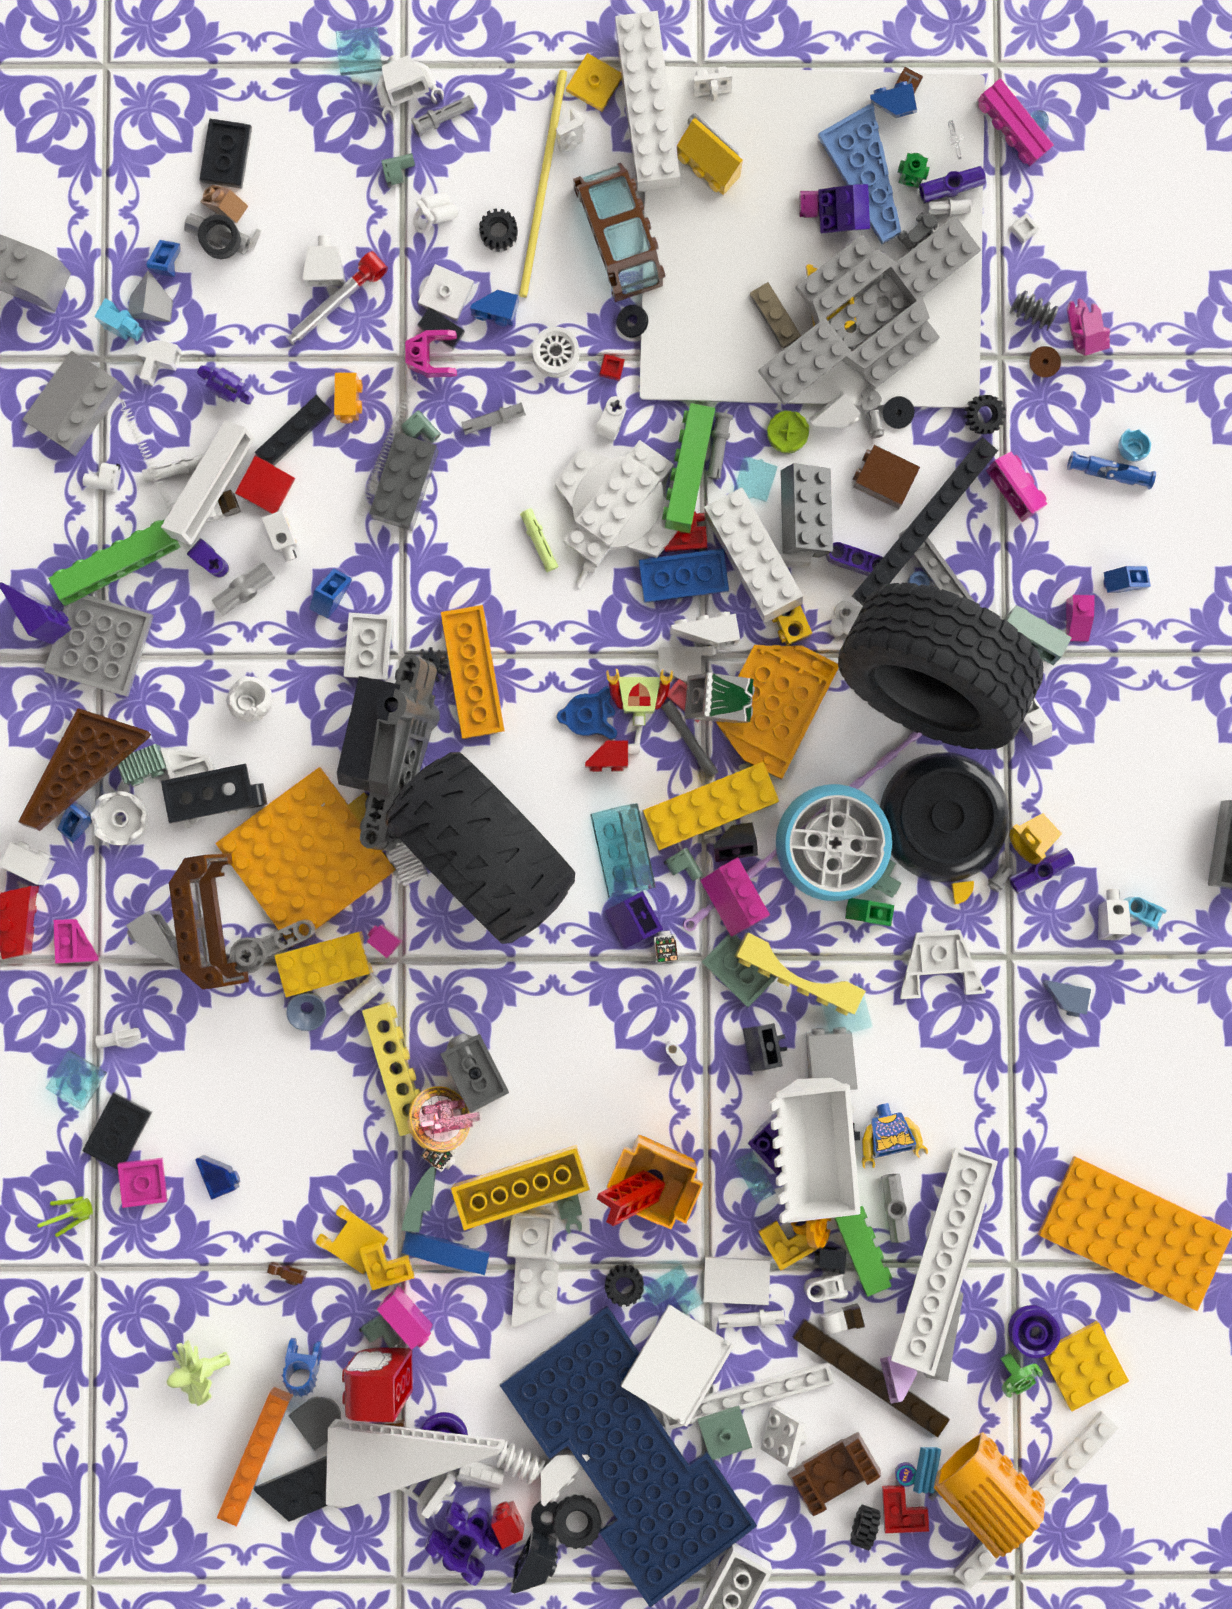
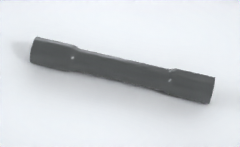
(676, 719)

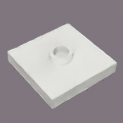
(446, 292)
(531, 1236)

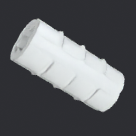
(361, 994)
(482, 1474)

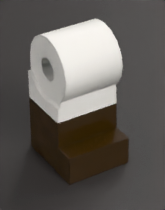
(225, 506)
(842, 1319)

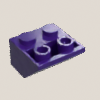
(844, 208)
(633, 920)
(763, 1144)

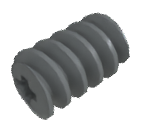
(1034, 309)

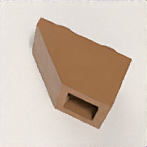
(224, 202)

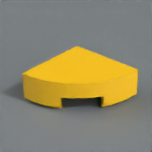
(962, 891)

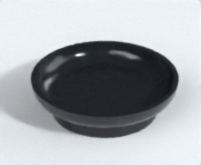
(945, 816)

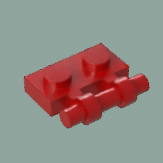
(689, 541)

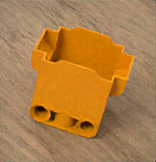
(677, 1171)

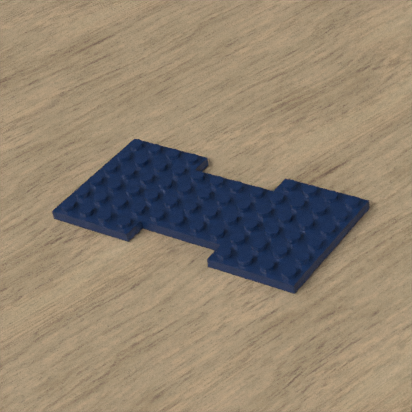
(666, 1510)

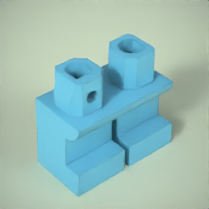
(118, 322)

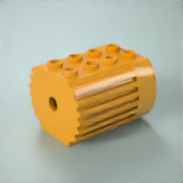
(990, 1495)

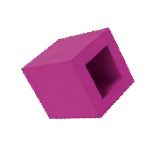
(383, 940)

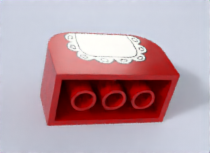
(377, 1384)

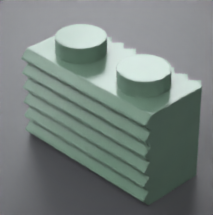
(142, 765)

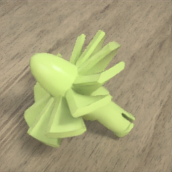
(194, 1372)

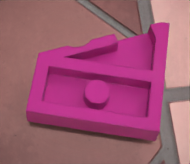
(72, 943)

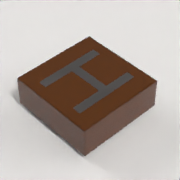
(911, 77)

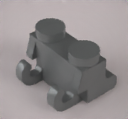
(919, 232)

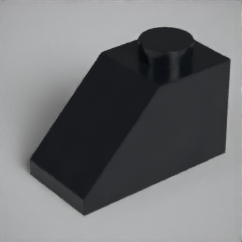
(736, 842)

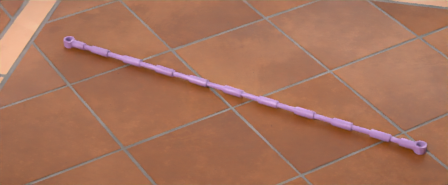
(856, 784)

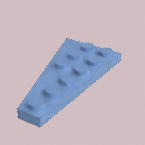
(860, 159)

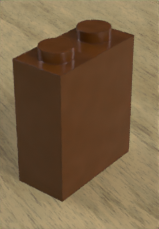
(885, 476)

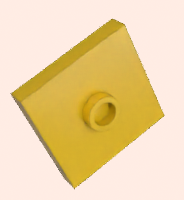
(594, 82)

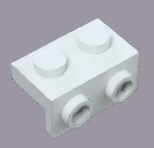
(571, 133)

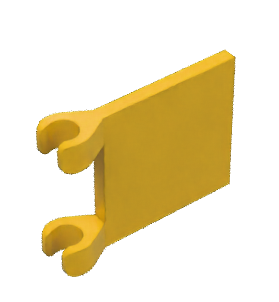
(352, 1236)

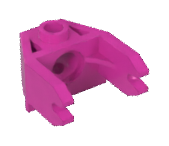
(1087, 328)
(421, 362)

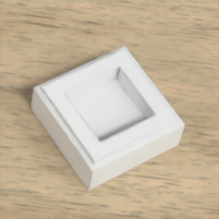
(1024, 228)

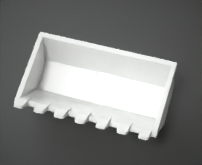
(815, 1150)

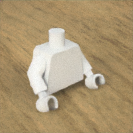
(402, 81)

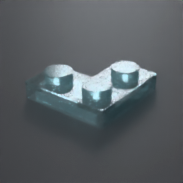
(675, 1283)

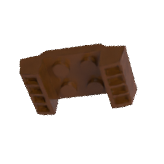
(834, 1472)

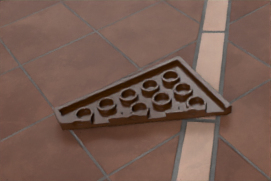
(82, 758)

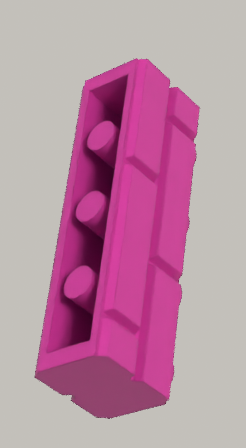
(1014, 122)

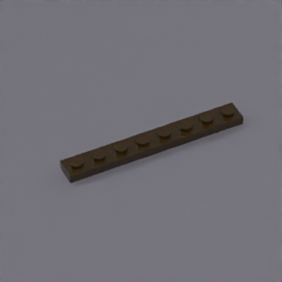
(868, 1376)

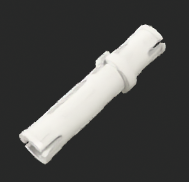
(181, 466)
(751, 1319)

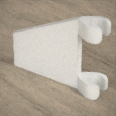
(683, 660)

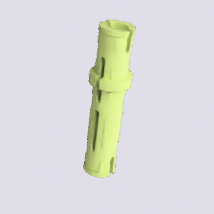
(534, 530)

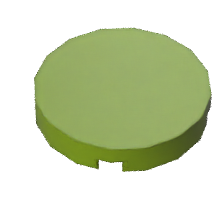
(788, 431)

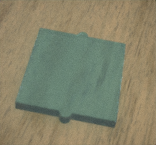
(756, 478)

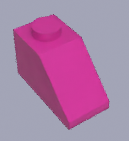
(1079, 617)

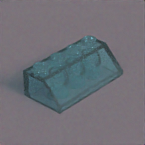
(623, 850)

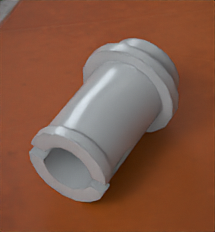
(875, 425)
(999, 878)

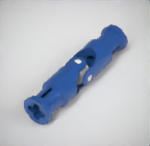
(1114, 471)

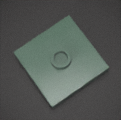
(725, 1432)

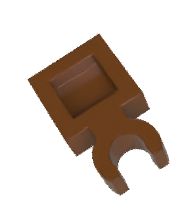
(292, 1275)

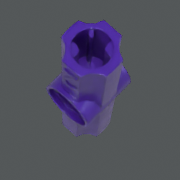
(940, 188)
(1054, 864)

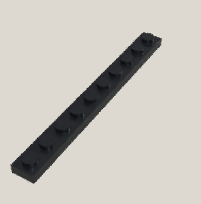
(927, 519)

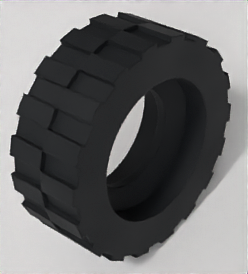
(586, 1536)

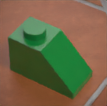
(869, 911)

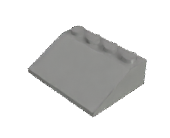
(73, 403)

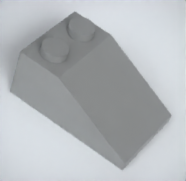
(155, 935)

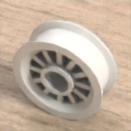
(547, 335)

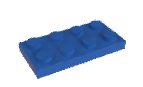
(683, 575)

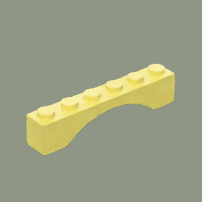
(759, 954)

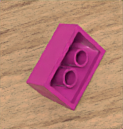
(1016, 486)
(734, 897)

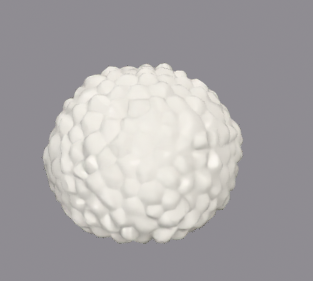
(249, 699)

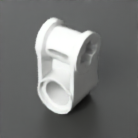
(610, 421)
(827, 1287)

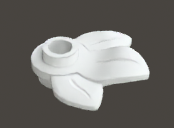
(841, 623)

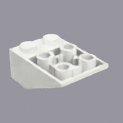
(716, 631)

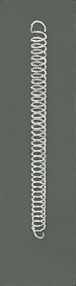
(388, 439)
(146, 456)

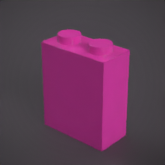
(405, 1318)

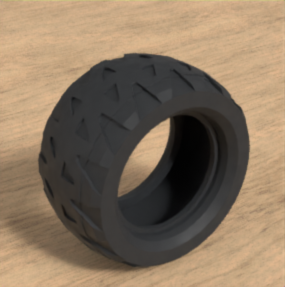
(480, 847)

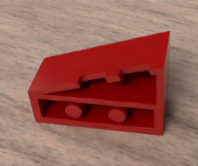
(17, 921)

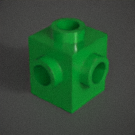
(913, 170)

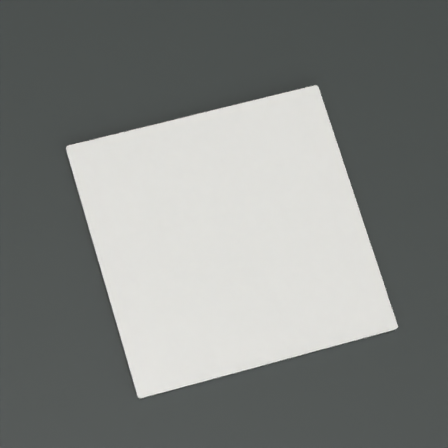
(718, 248)

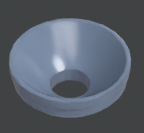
(306, 1020)

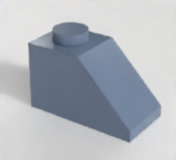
(1069, 997)

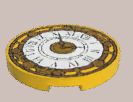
(437, 1142)

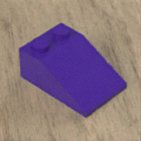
(36, 616)

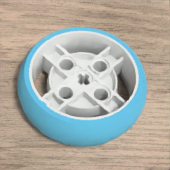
(829, 881)

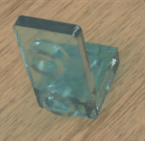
(755, 1177)

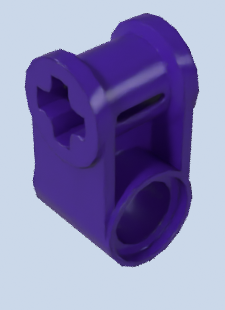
(206, 557)

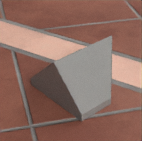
(150, 301)

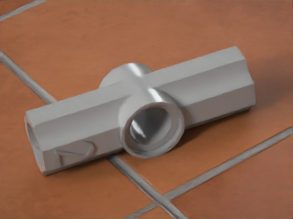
(218, 236)
(243, 589)
(896, 1221)

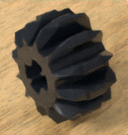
(437, 660)

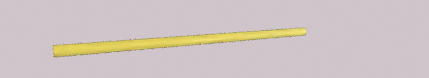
(543, 184)

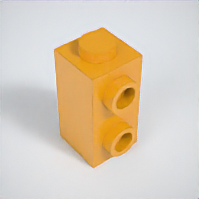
(346, 397)

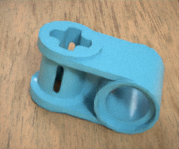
(1146, 912)

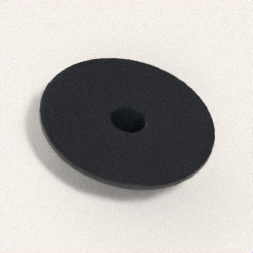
(898, 412)

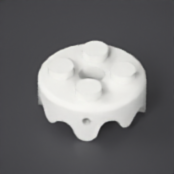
(105, 815)

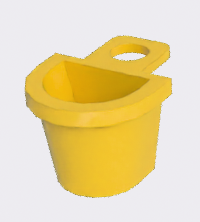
(1034, 838)

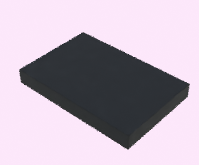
(225, 153)
(117, 1130)

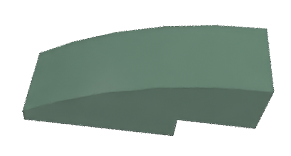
(420, 1201)

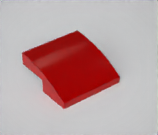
(265, 485)

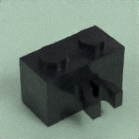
(763, 1047)

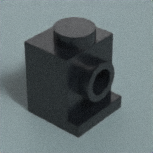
(830, 1259)

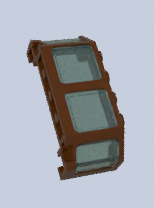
(620, 231)

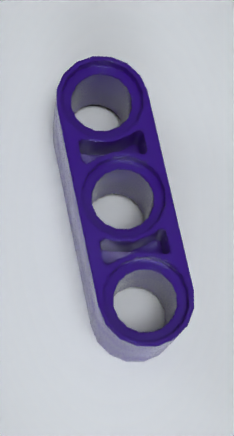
(846, 560)

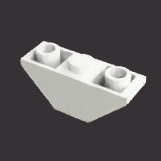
(557, 1473)

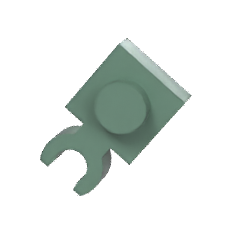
(570, 1209)

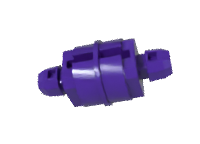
(229, 379)

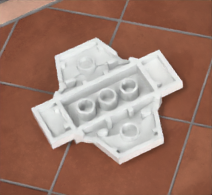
(616, 502)

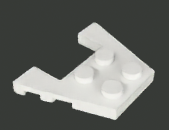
(939, 954)

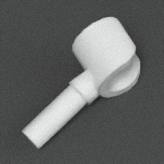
(588, 567)
(634, 749)

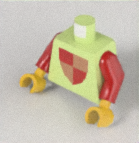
(639, 694)

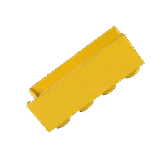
(323, 964)

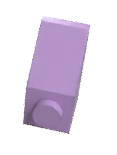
(897, 1378)

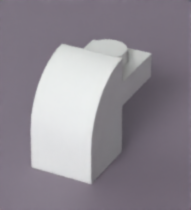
(157, 354)

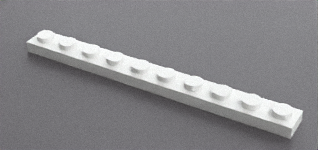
(1049, 1485)

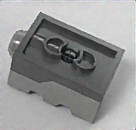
(473, 1071)

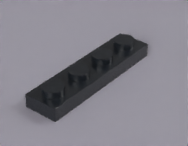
(293, 431)

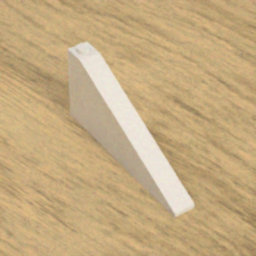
(379, 1458)

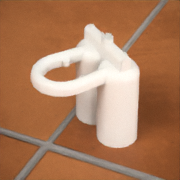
(436, 210)

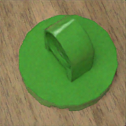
(1020, 1378)

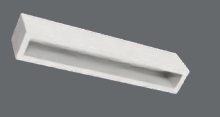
(207, 482)

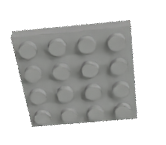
(101, 646)

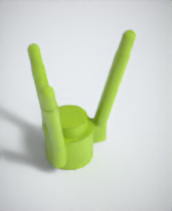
(81, 1209)

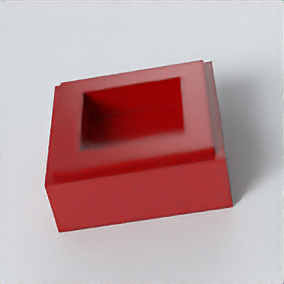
(612, 367)

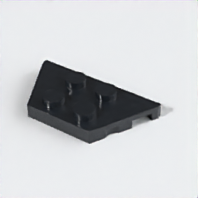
(297, 1491)

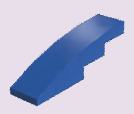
(445, 1253)

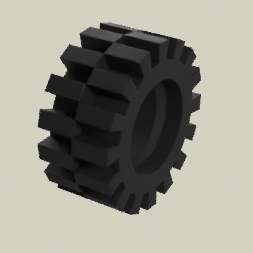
(498, 242)
(972, 414)
(624, 1298)
(865, 1527)

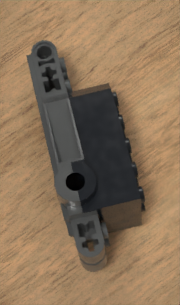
(388, 742)

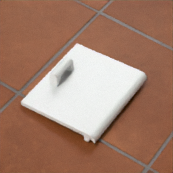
(677, 1365)

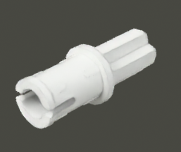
(949, 207)
(118, 1038)

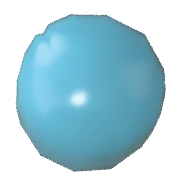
(1134, 445)

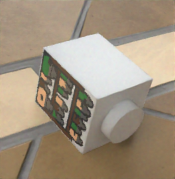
(665, 947)
(438, 1159)

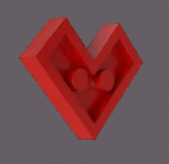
(899, 1517)

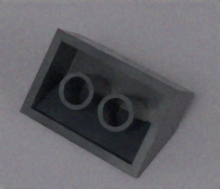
(535, 1562)

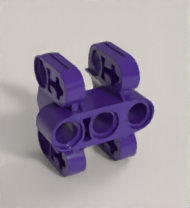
(440, 1545)

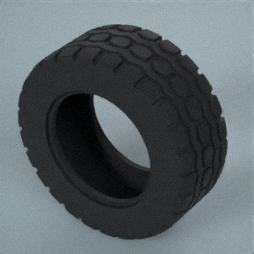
(941, 665)

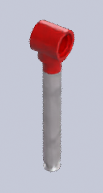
(370, 269)

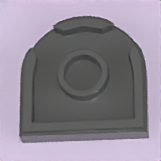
(314, 1418)

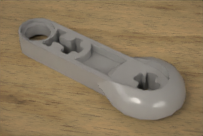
(264, 947)

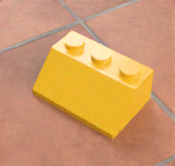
(709, 157)

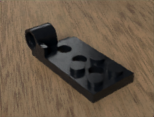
(244, 797)

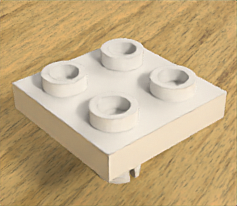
(783, 1436)

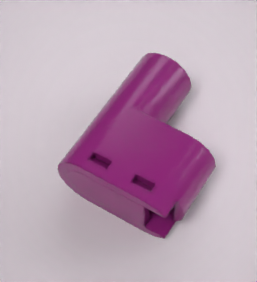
(808, 204)

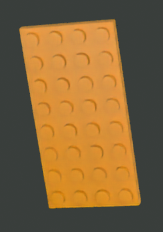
(1135, 1233)

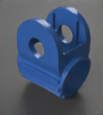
(296, 1362)

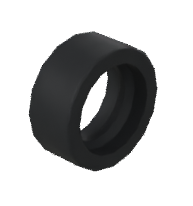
(209, 223)

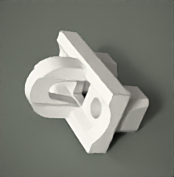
(720, 83)

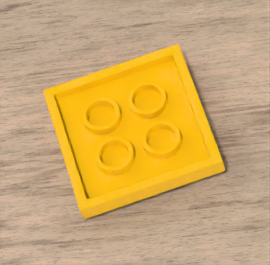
(1085, 1366)

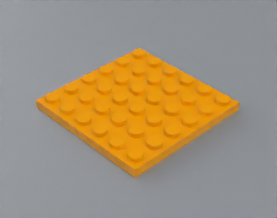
(305, 855)

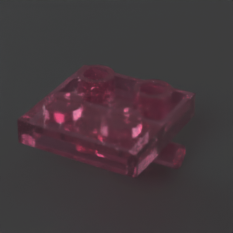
(445, 1119)

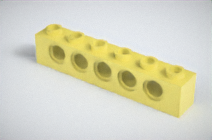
(385, 1059)

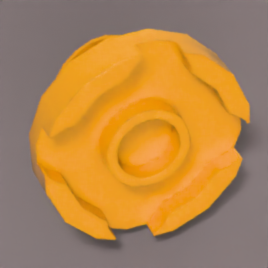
(815, 1232)

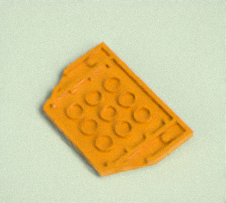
(785, 700)

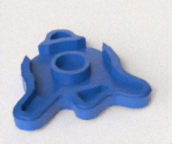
(588, 714)

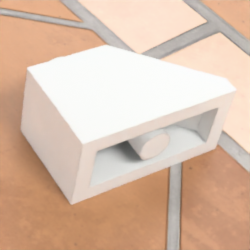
(837, 413)

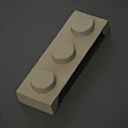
(775, 315)

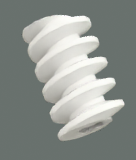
(519, 1463)

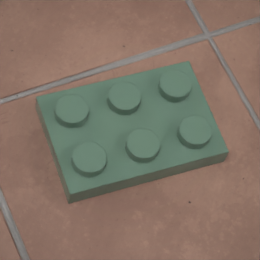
(741, 980)

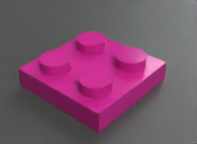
(142, 1182)

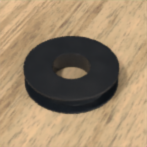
(641, 325)
(537, 1523)

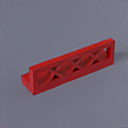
(636, 1199)

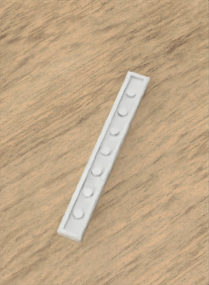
(760, 1391)

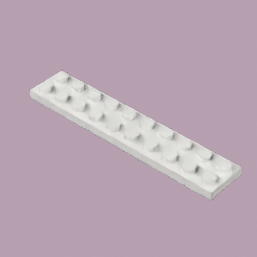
(944, 1261)

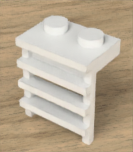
(433, 1492)

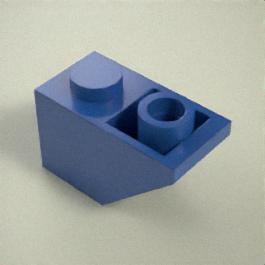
(896, 101)
(496, 306)

